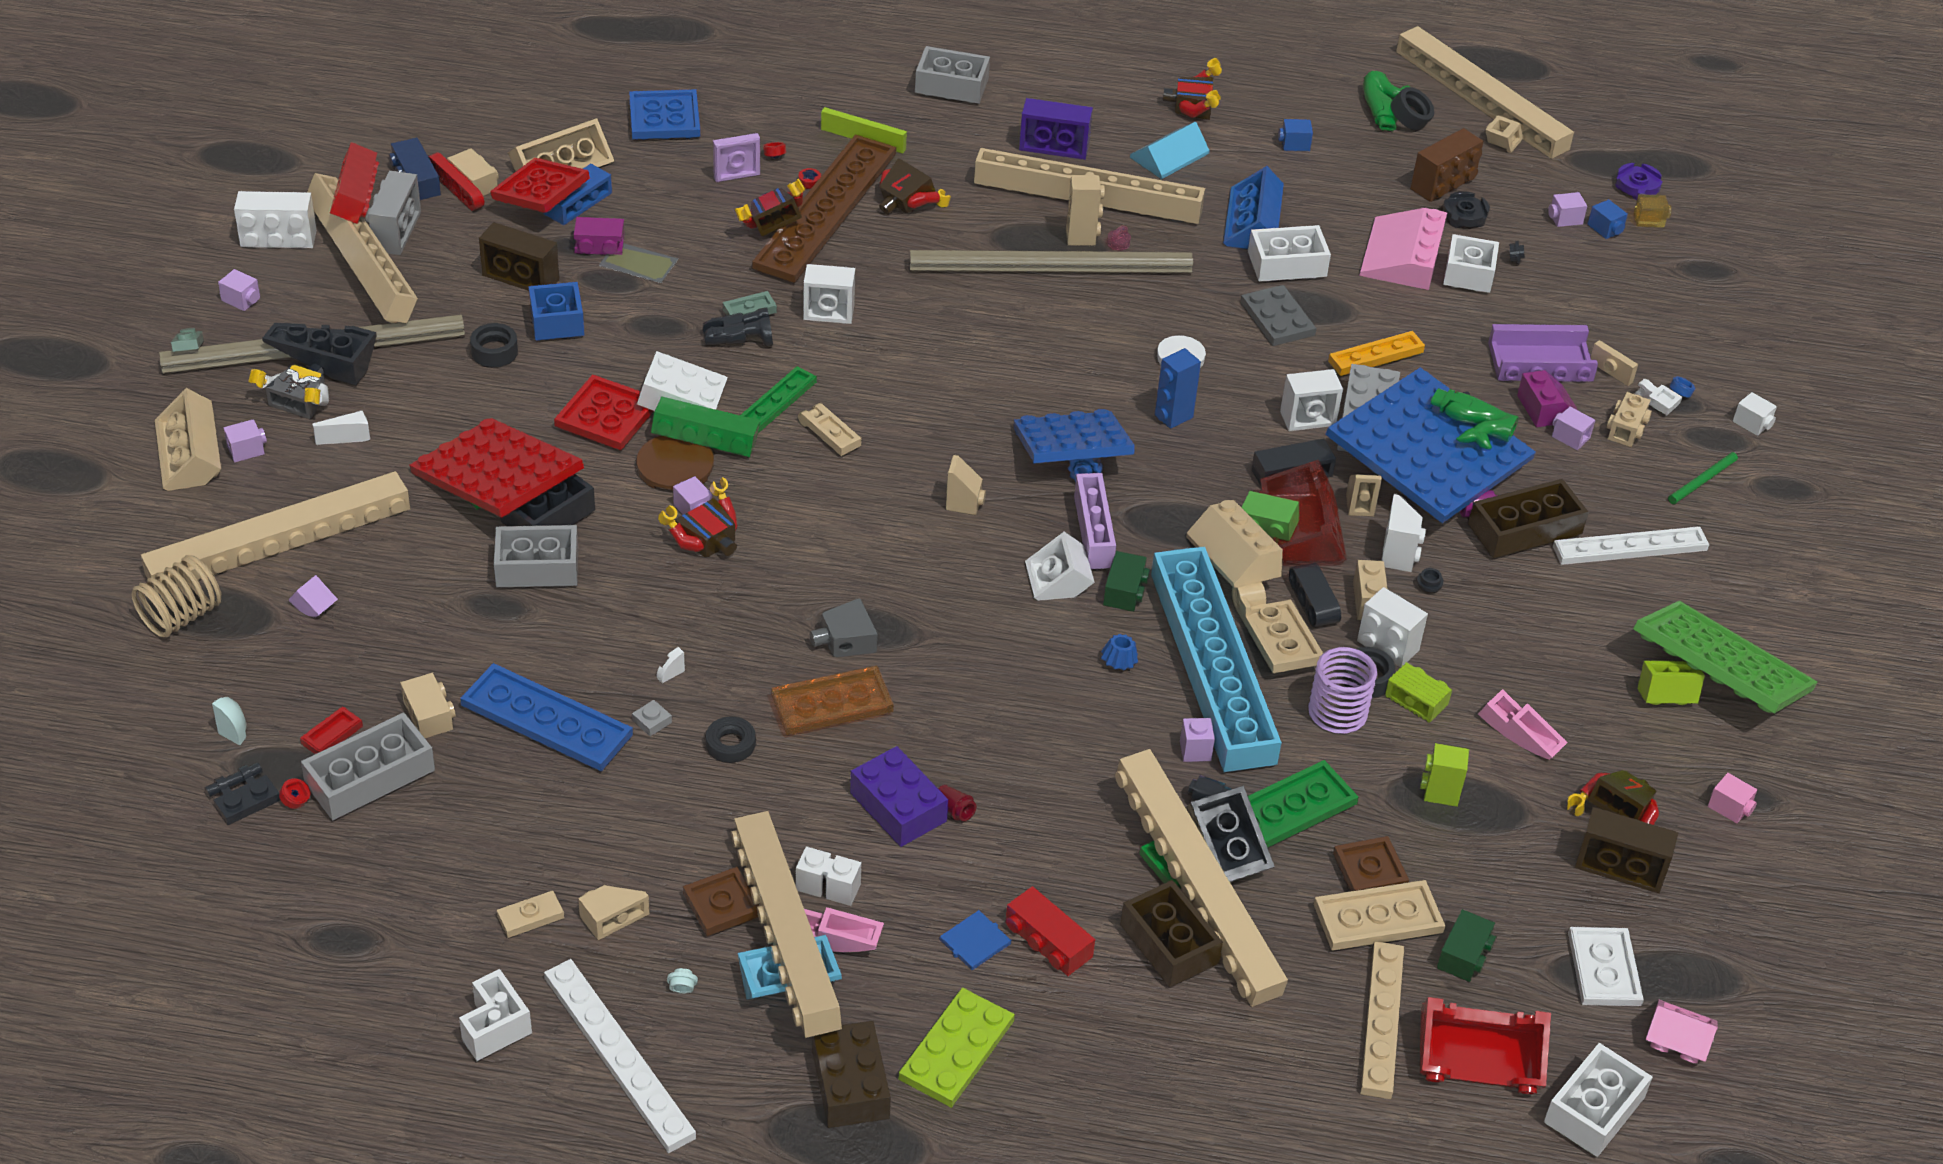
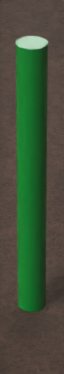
(1703, 478)

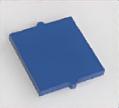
(975, 940)

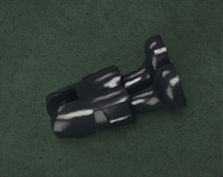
(735, 328)

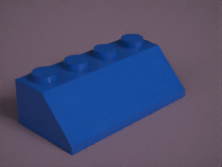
(1252, 206)

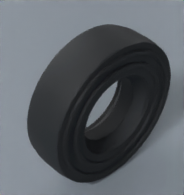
(730, 753)

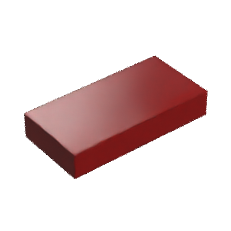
(331, 731)

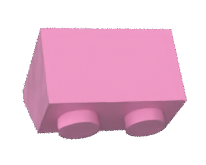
(1681, 1031)

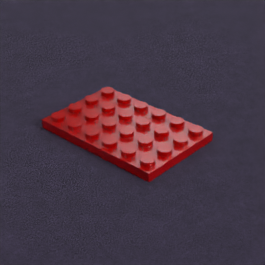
(496, 466)

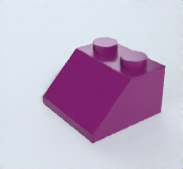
(1543, 397)

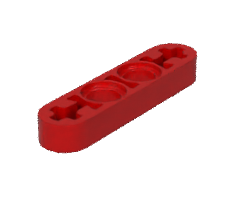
(457, 182)

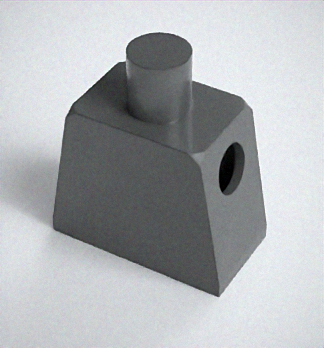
(846, 630)

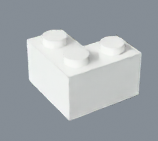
(499, 1016)

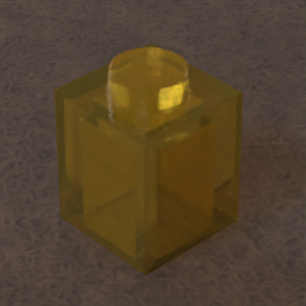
(1652, 210)

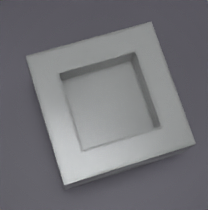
(651, 718)

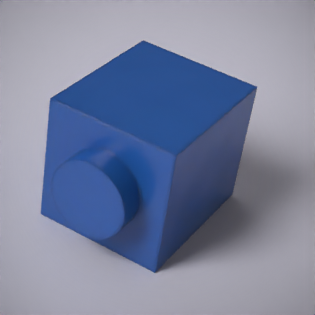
(1296, 135)
(1607, 219)

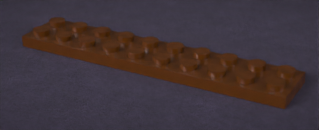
(824, 208)

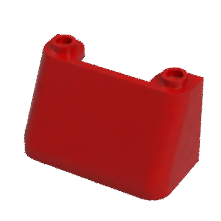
(1484, 1046)

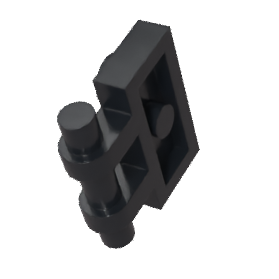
(246, 799)

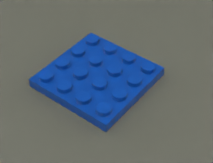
(1073, 436)

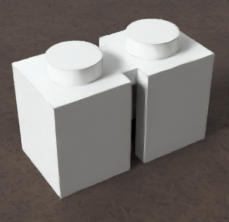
(841, 876)

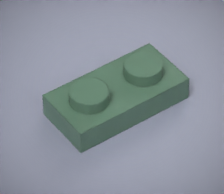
(750, 304)
(187, 340)

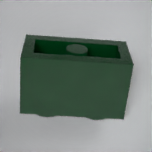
(1125, 581)
(1466, 946)

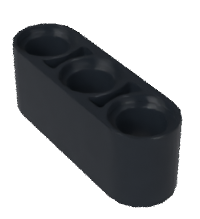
(1314, 594)

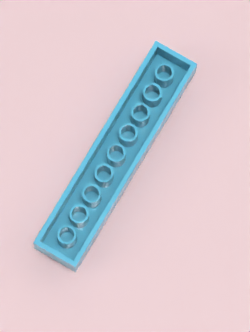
(1215, 659)

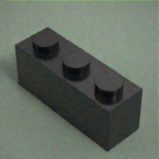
(1283, 458)

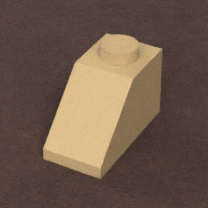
(964, 488)
(1362, 494)
(612, 909)

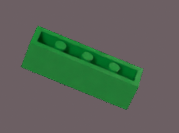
(705, 426)

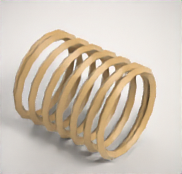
(167, 621)

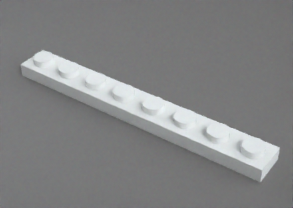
(620, 1056)

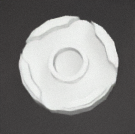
(1175, 343)

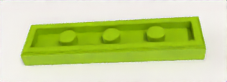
(849, 125)

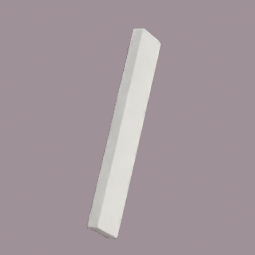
(1630, 545)

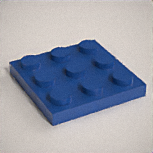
(664, 114)

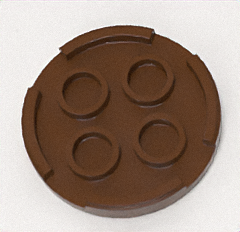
(670, 461)

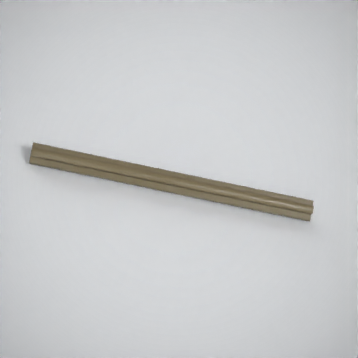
(1050, 261)
(258, 351)

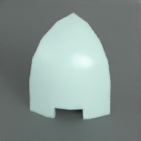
(230, 719)

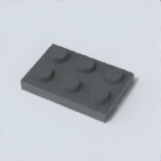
(1278, 315)

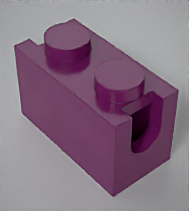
(599, 235)

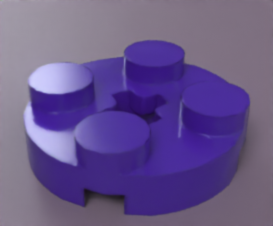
(1638, 180)

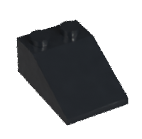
(1232, 833)

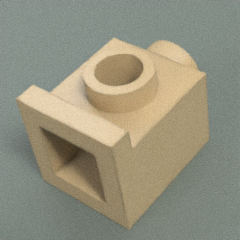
(1504, 133)

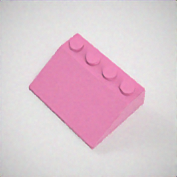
(1404, 247)

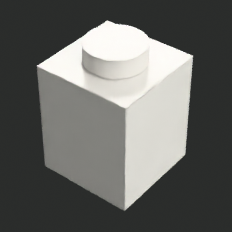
(1755, 414)

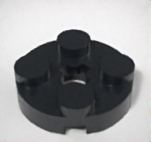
(1475, 210)

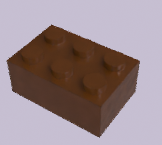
(1446, 164)

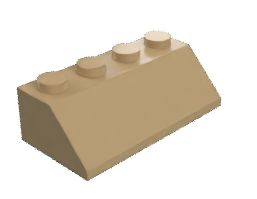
(572, 147)
(187, 442)
(1236, 545)

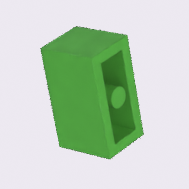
(1273, 514)

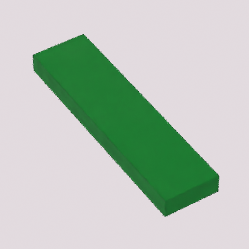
(780, 396)

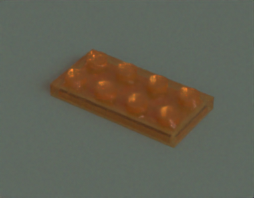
(832, 700)

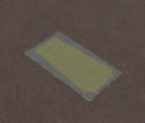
(640, 263)

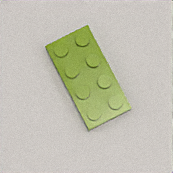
(956, 1047)

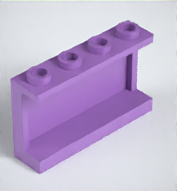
(1534, 348)

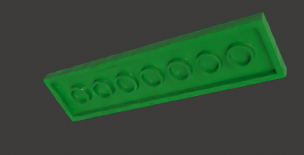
(1284, 809)

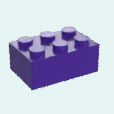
(1055, 128)
(899, 796)

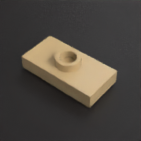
(1614, 363)
(530, 914)

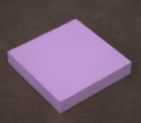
(736, 157)

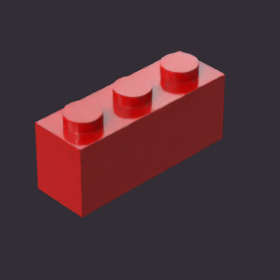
(1050, 931)

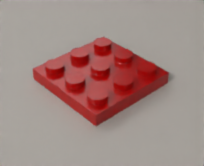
(540, 185)
(604, 412)

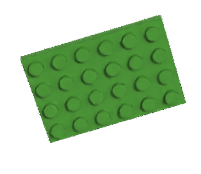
(1725, 656)

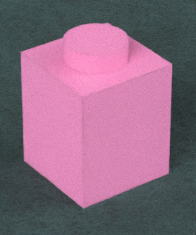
(1733, 798)

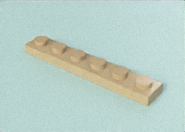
(1382, 1020)

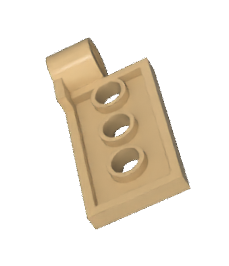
(1294, 633)

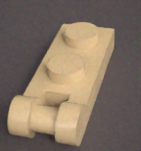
(830, 429)

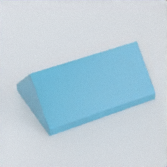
(1172, 151)
(761, 974)

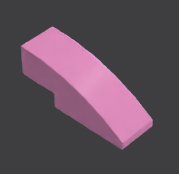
(1522, 726)
(845, 930)

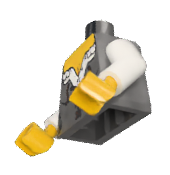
(295, 389)

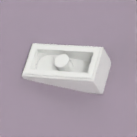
(342, 429)

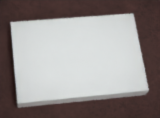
(1605, 966)

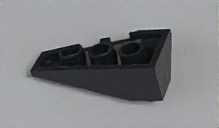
(340, 352)

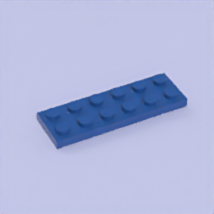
(547, 716)

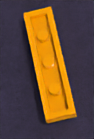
(1377, 352)

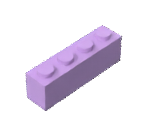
(1095, 520)

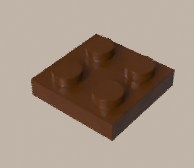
(1370, 864)
(721, 901)

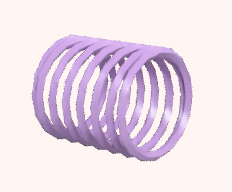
(1322, 680)

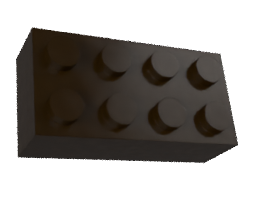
(1528, 518)

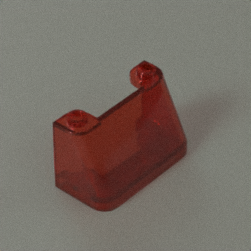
(1319, 530)

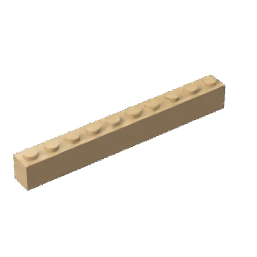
(1484, 91)
(1121, 190)
(364, 255)
(284, 528)
(1201, 877)
(786, 925)

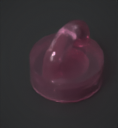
(1119, 238)

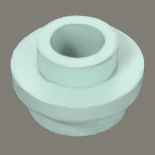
(682, 981)

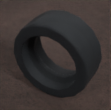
(1419, 102)
(490, 333)
(1383, 663)

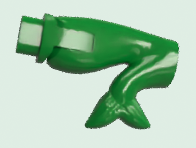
(1378, 95)
(1469, 409)

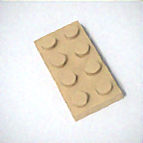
(1379, 915)

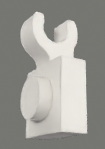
(1661, 398)

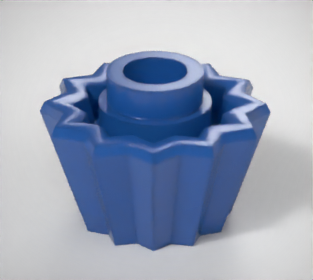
(1084, 466)
(1120, 652)

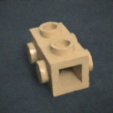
(1629, 418)

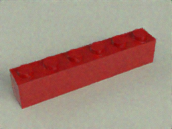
(355, 183)

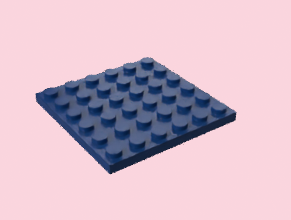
(1418, 449)

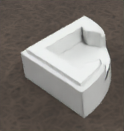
(673, 666)

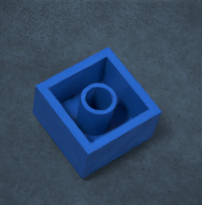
(556, 311)

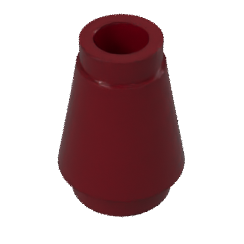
(960, 804)

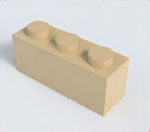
(1084, 210)

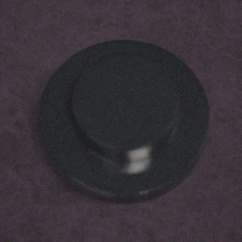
(1516, 252)
(1430, 580)

